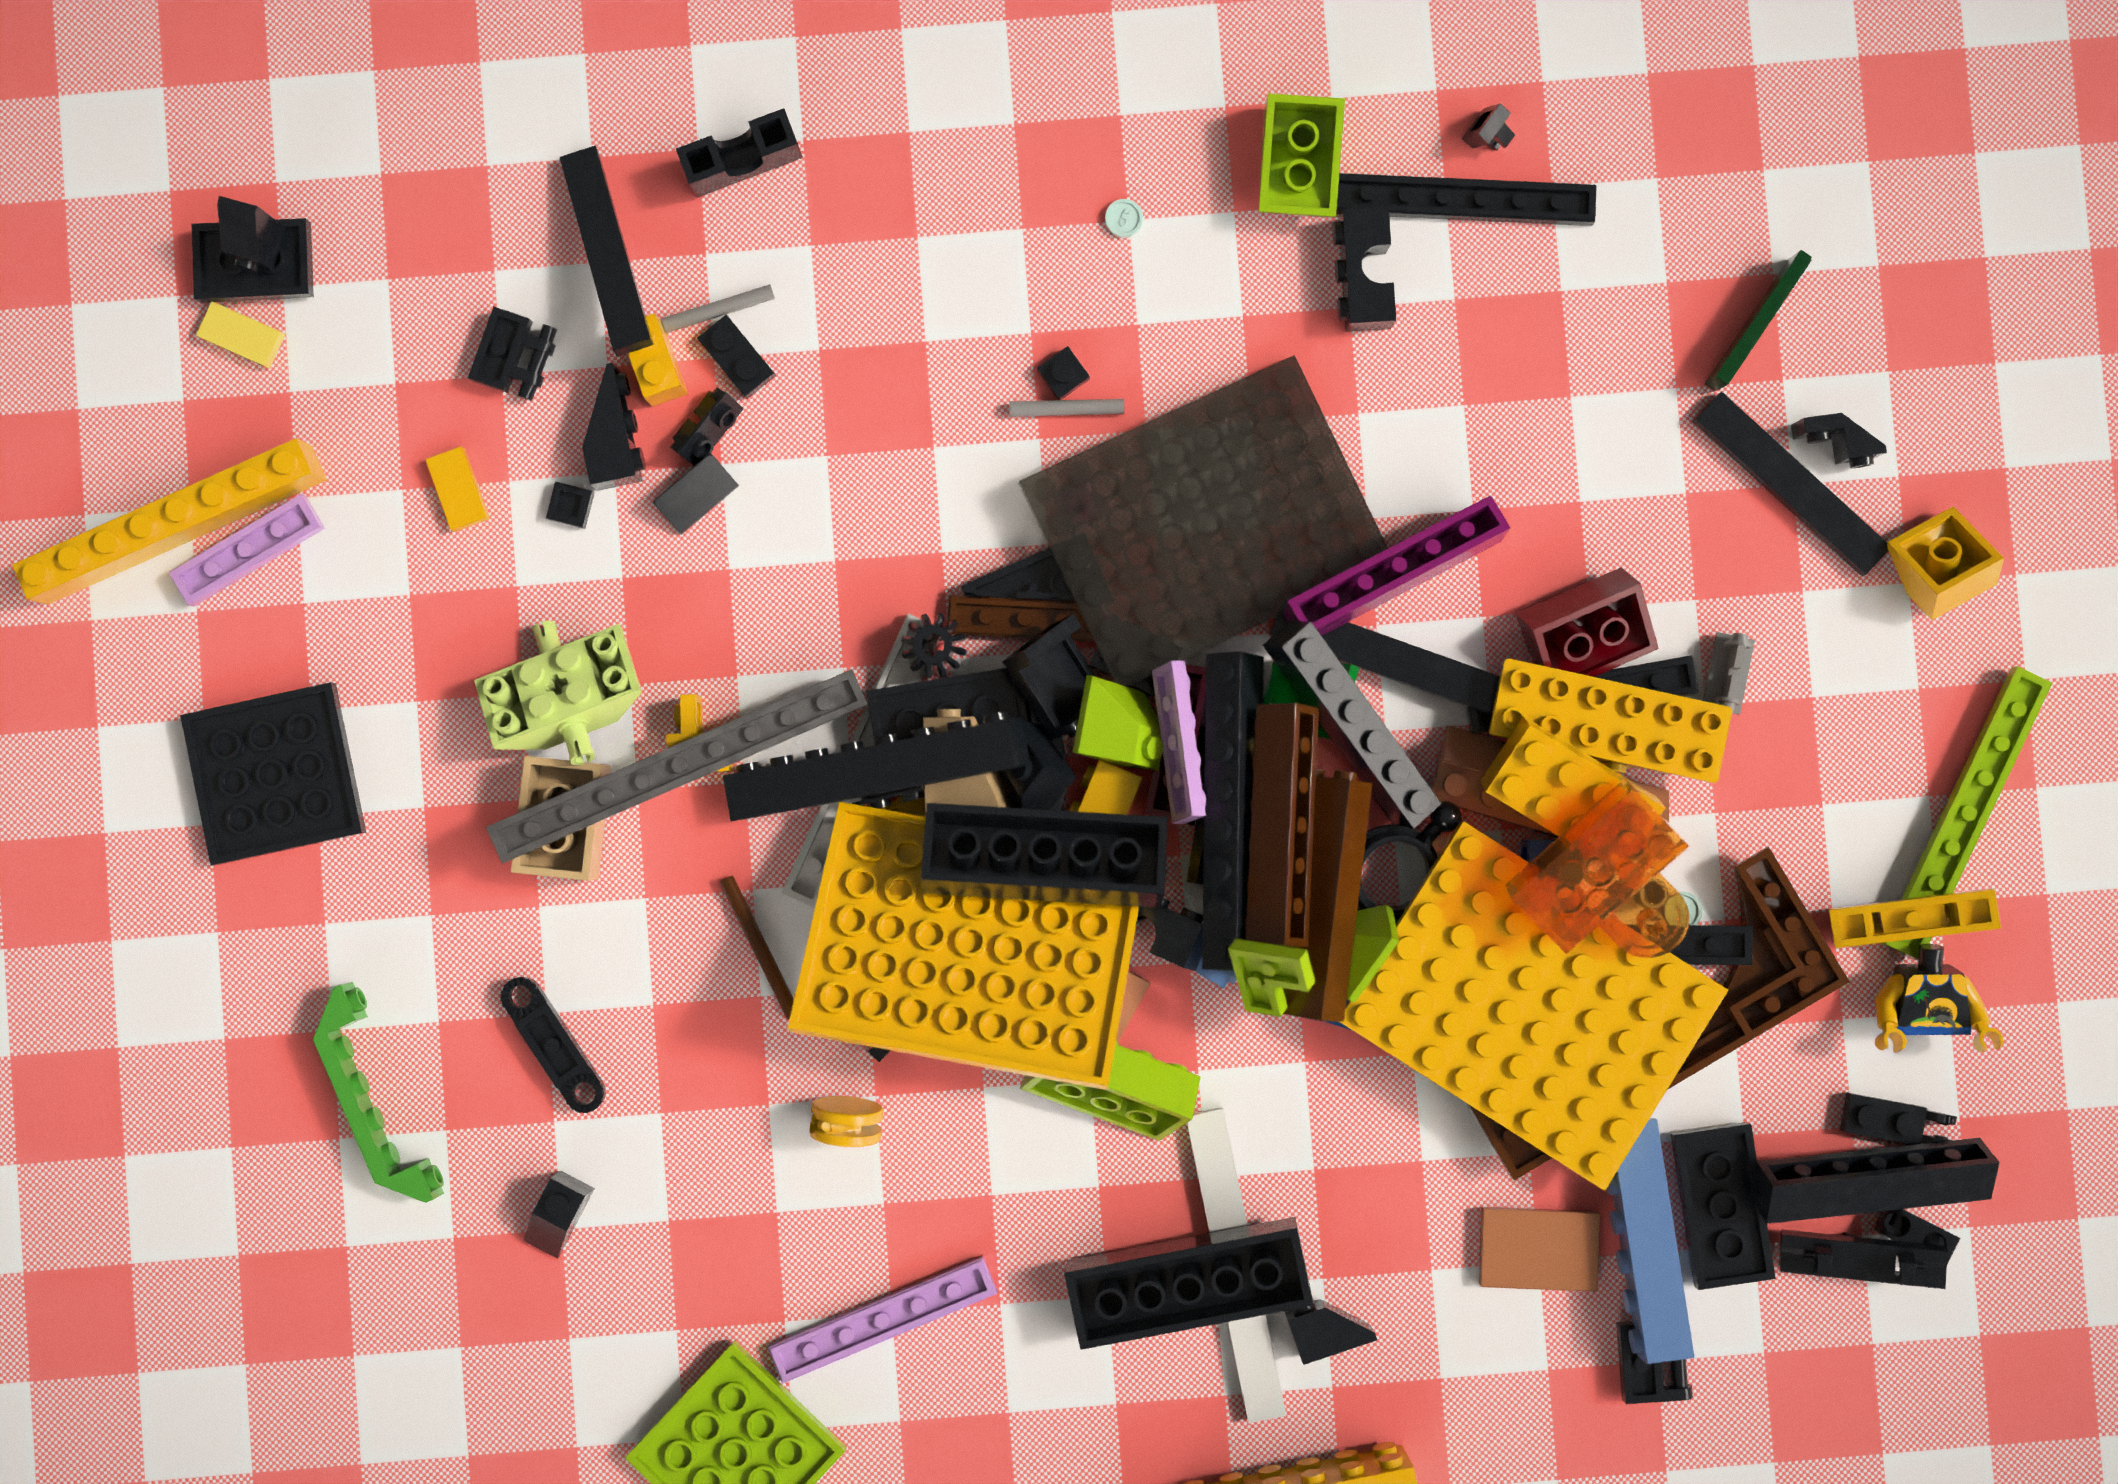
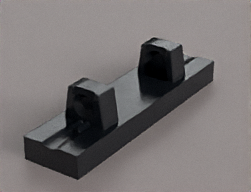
(1863, 1259)

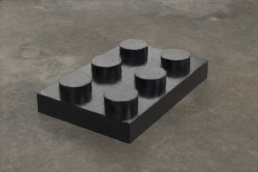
(220, 281)

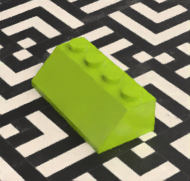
(1140, 1094)

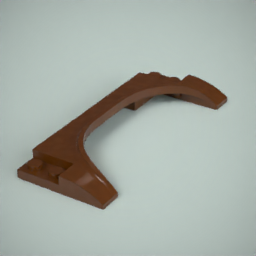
(1787, 975)

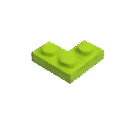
(1264, 972)

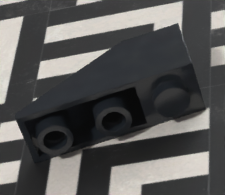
(609, 440)

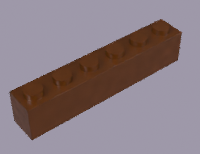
(1282, 824)

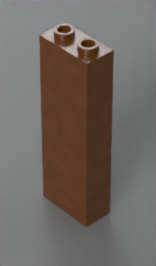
(1337, 865)

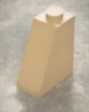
(974, 790)

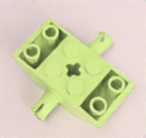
(560, 692)

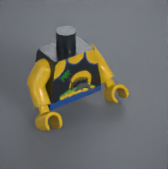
(1931, 1001)

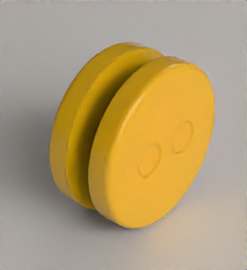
(846, 1121)

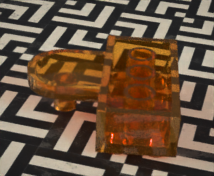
(1608, 877)

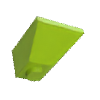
(1118, 726)
(1372, 944)

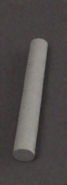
(718, 308)
(1066, 407)

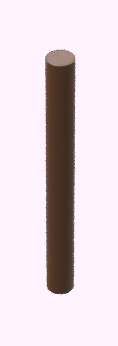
(758, 944)

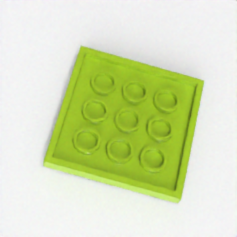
(736, 1430)

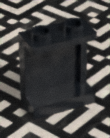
(1052, 676)

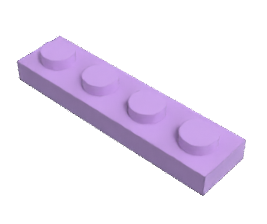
(247, 550)
(1179, 743)

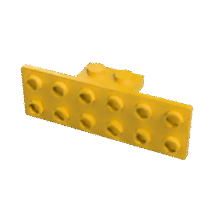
(1614, 720)

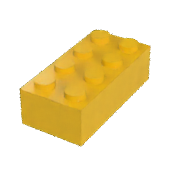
(1550, 778)

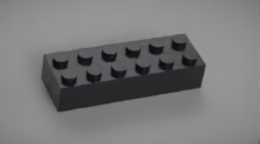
(1044, 855)
(1188, 1283)

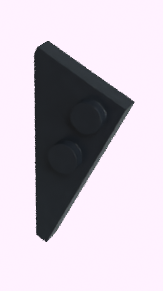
(1029, 578)

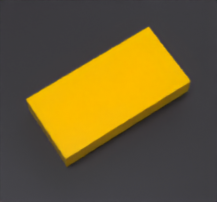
(457, 489)

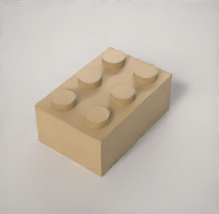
(573, 855)

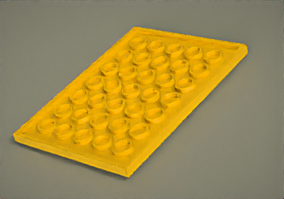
(957, 975)
(1528, 1035)

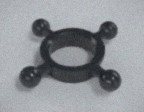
(1443, 819)

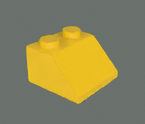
(1944, 562)

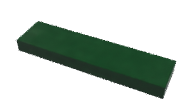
(1758, 320)

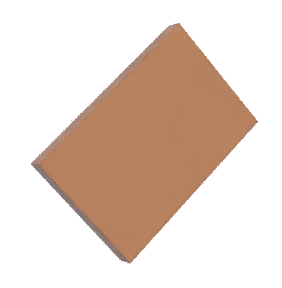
(1539, 1249)

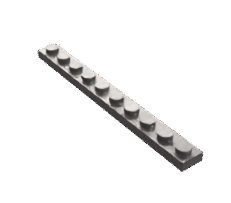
(676, 766)

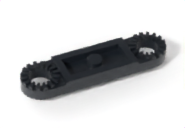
(553, 1044)

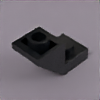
(1849, 440)

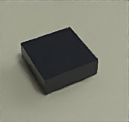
(570, 505)

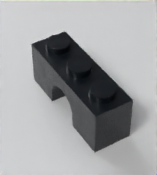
(718, 164)
(1364, 302)
(1177, 934)

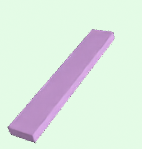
(882, 1319)

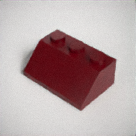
(1590, 626)

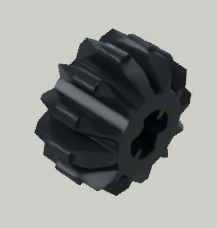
(927, 634)

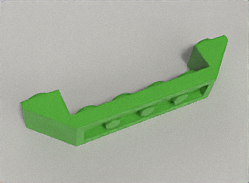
(351, 1086)

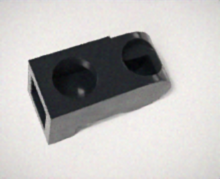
(1907, 1227)

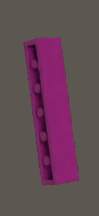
(1400, 567)

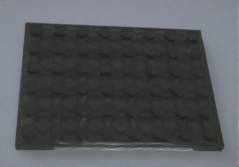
(1203, 521)

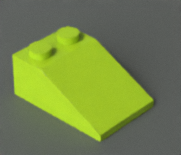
(1301, 155)

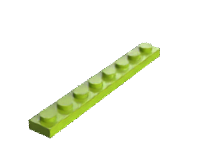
(1976, 792)

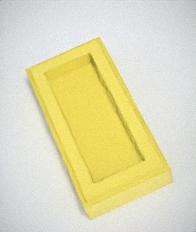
(240, 334)

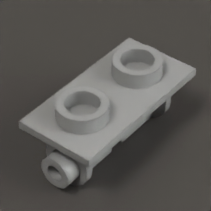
(1729, 670)

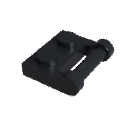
(1644, 1381)

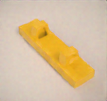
(1915, 918)

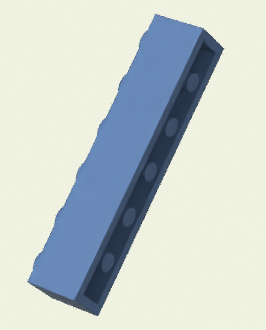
(1650, 1253)

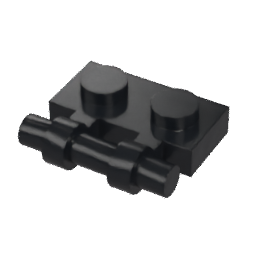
(502, 349)

